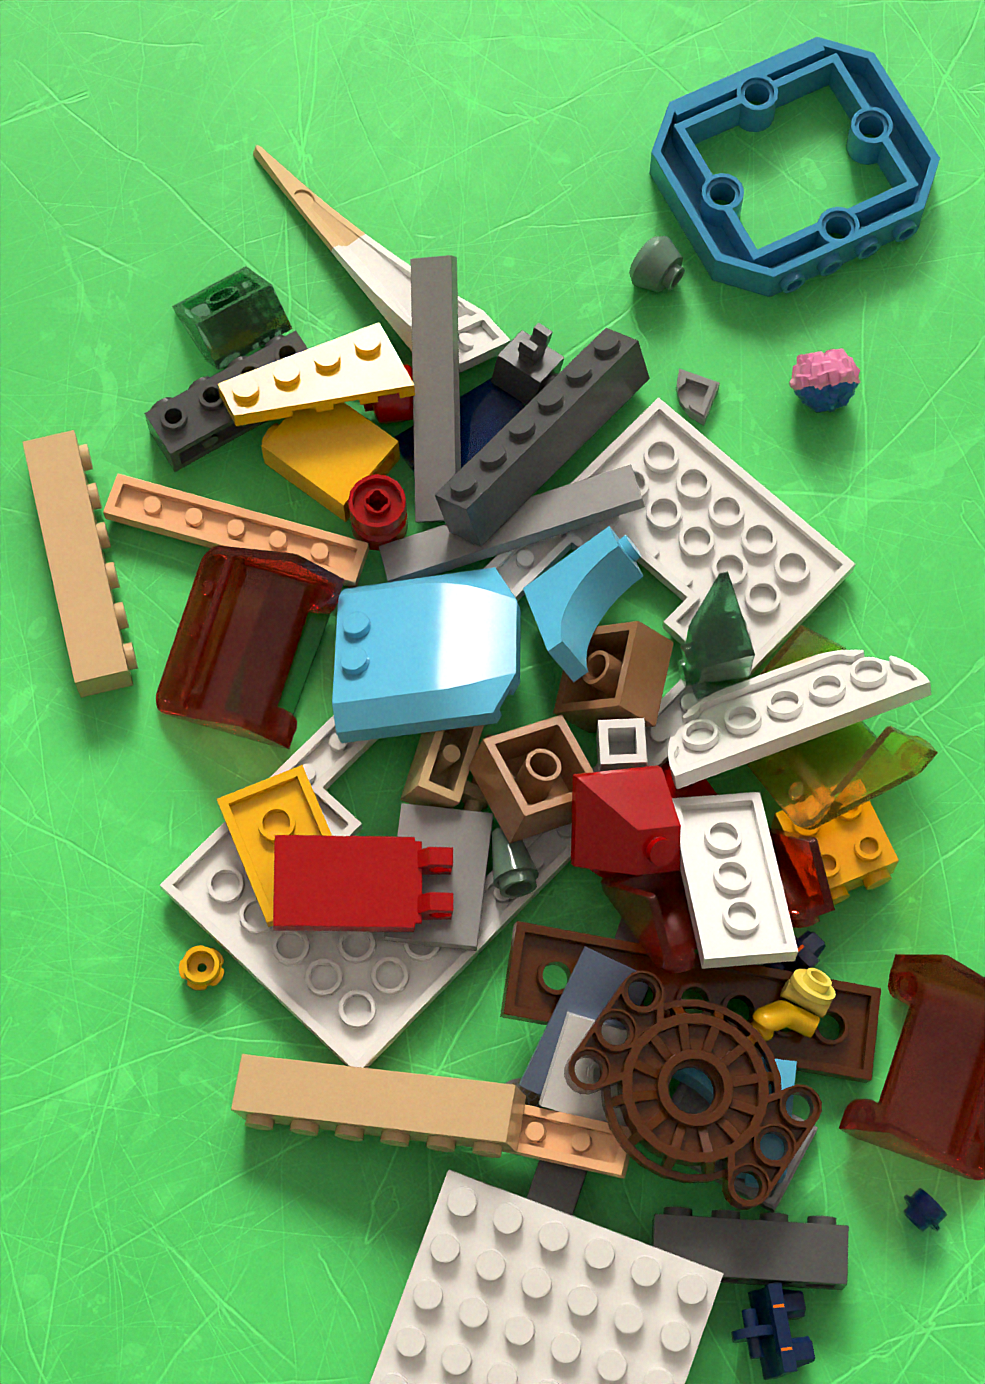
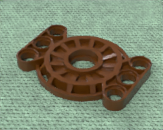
(741, 1099)

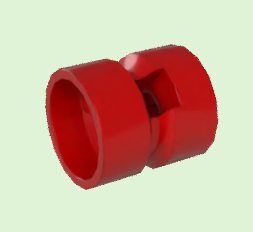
(378, 510)

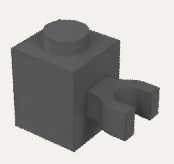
(527, 364)

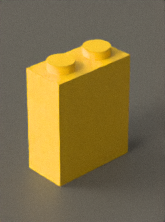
(329, 453)

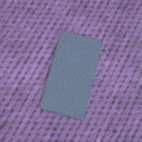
(585, 995)

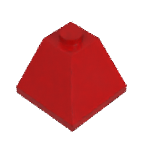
(624, 822)

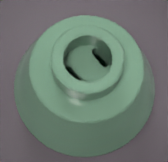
(657, 265)

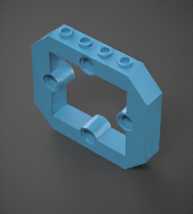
(786, 264)

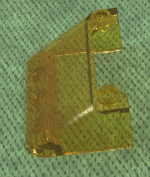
(839, 768)

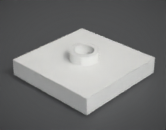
(556, 1092)

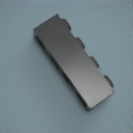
(758, 1250)

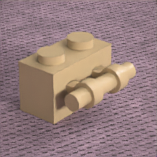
(442, 770)

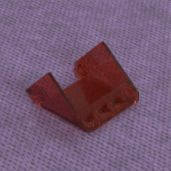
(242, 641)
(659, 911)
(937, 1075)

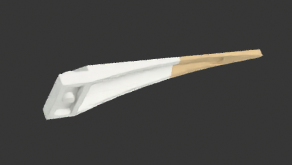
(380, 272)

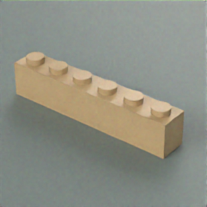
(78, 563)
(379, 1104)

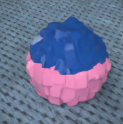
(825, 379)

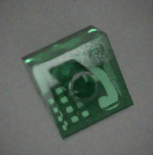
(233, 317)
(716, 643)

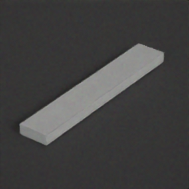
(435, 380)
(536, 520)

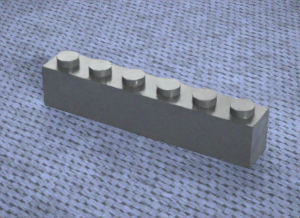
(542, 436)

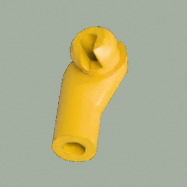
(782, 1015)

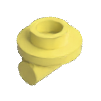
(810, 990)

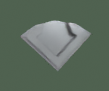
(696, 395)

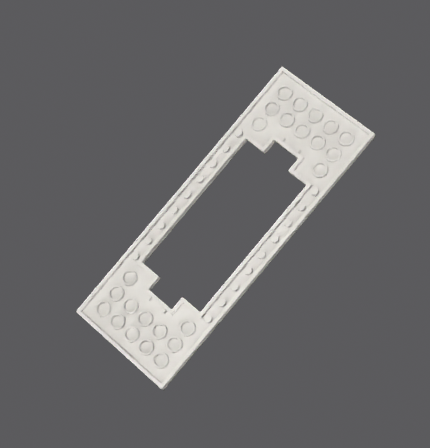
(696, 522)

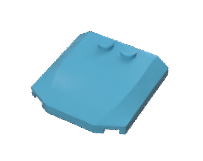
(424, 655)

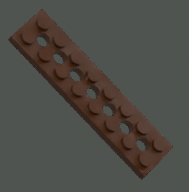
(854, 1006)

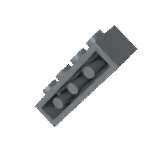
(198, 418)

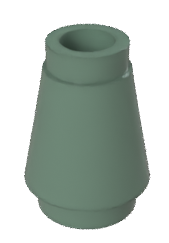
(512, 866)

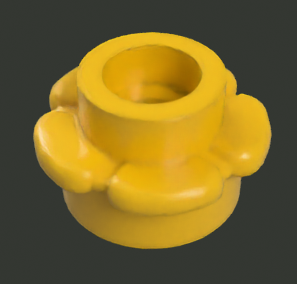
(201, 955)

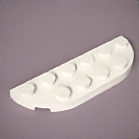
(788, 709)

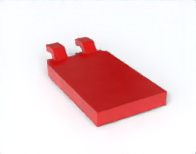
(356, 883)

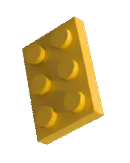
(267, 809)

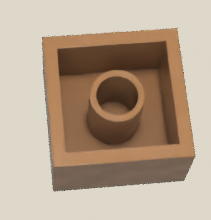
(623, 679)
(530, 776)

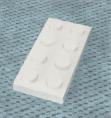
(733, 881)

